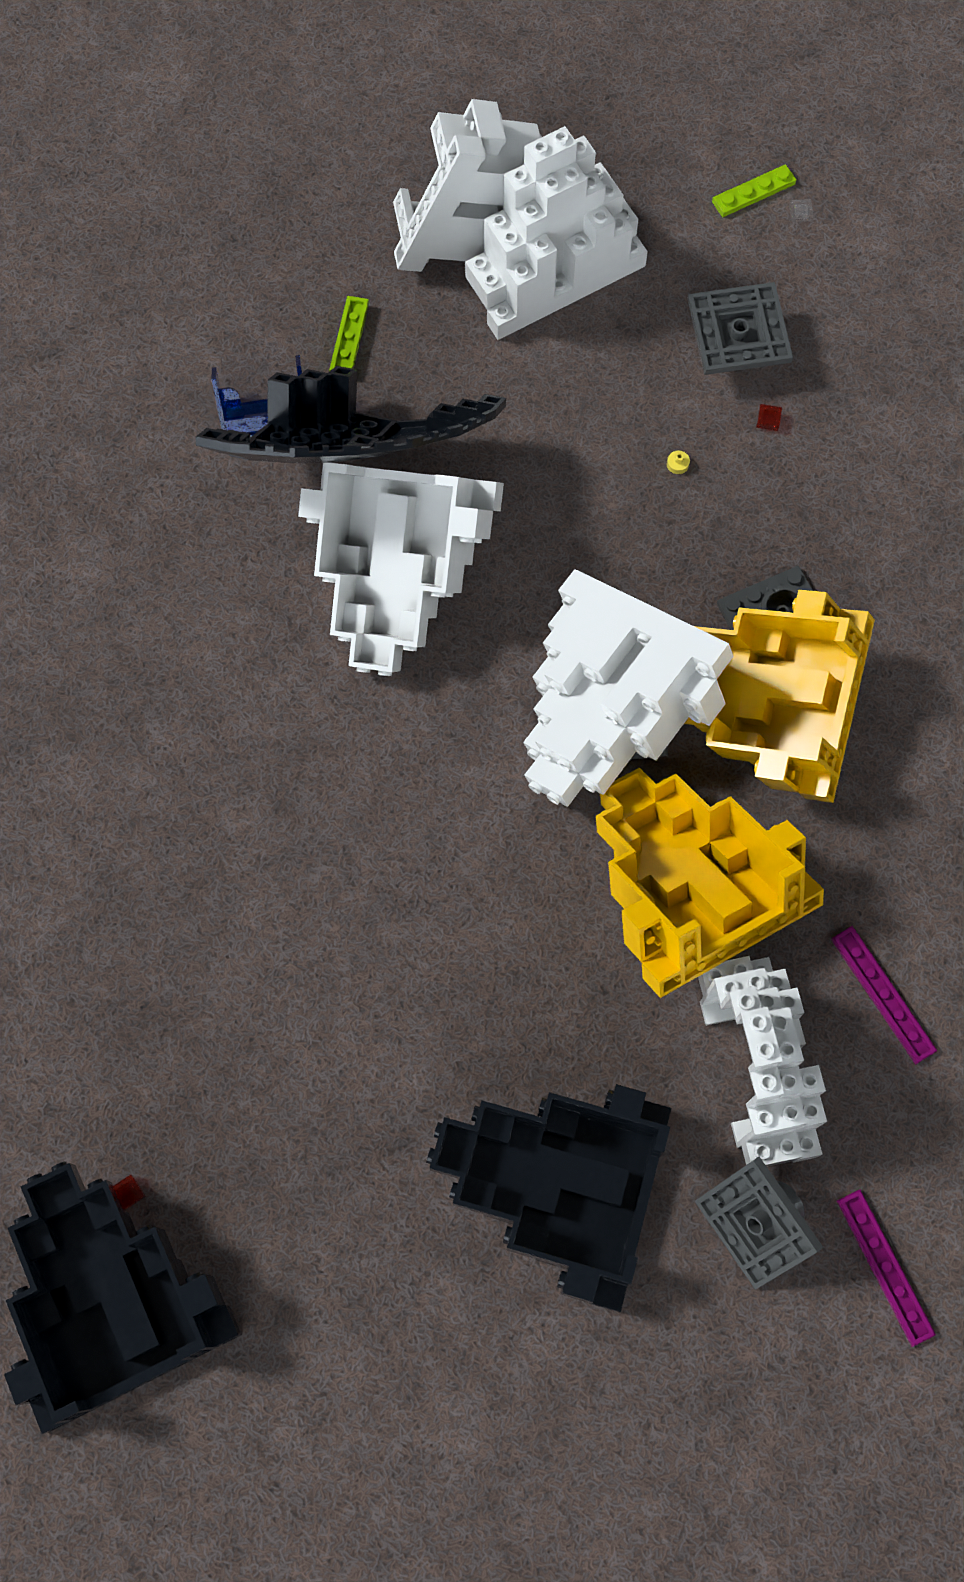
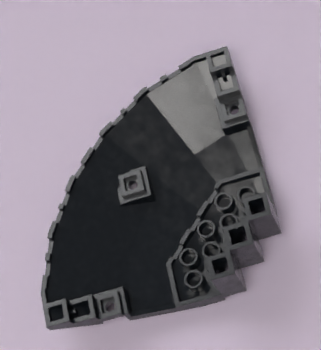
(317, 422)

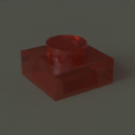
(769, 417)
(128, 1192)

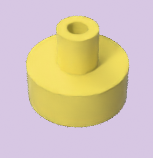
(678, 462)

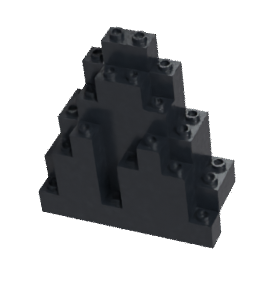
(564, 1180)
(101, 1301)

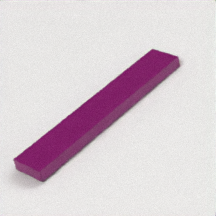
(884, 995)
(886, 1268)

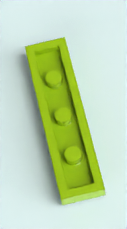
(754, 190)
(350, 332)

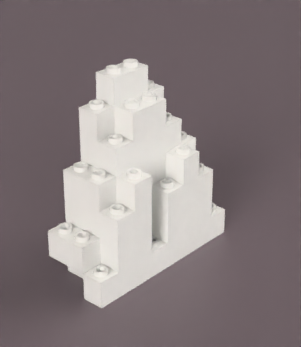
(466, 187)
(556, 237)
(392, 552)
(615, 686)
(786, 1098)

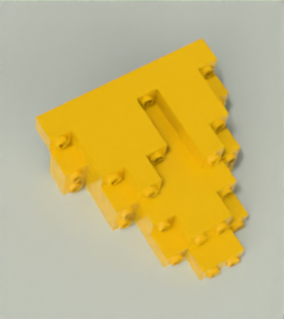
(791, 692)
(697, 877)

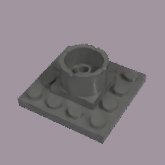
(740, 328)
(770, 594)
(759, 1222)

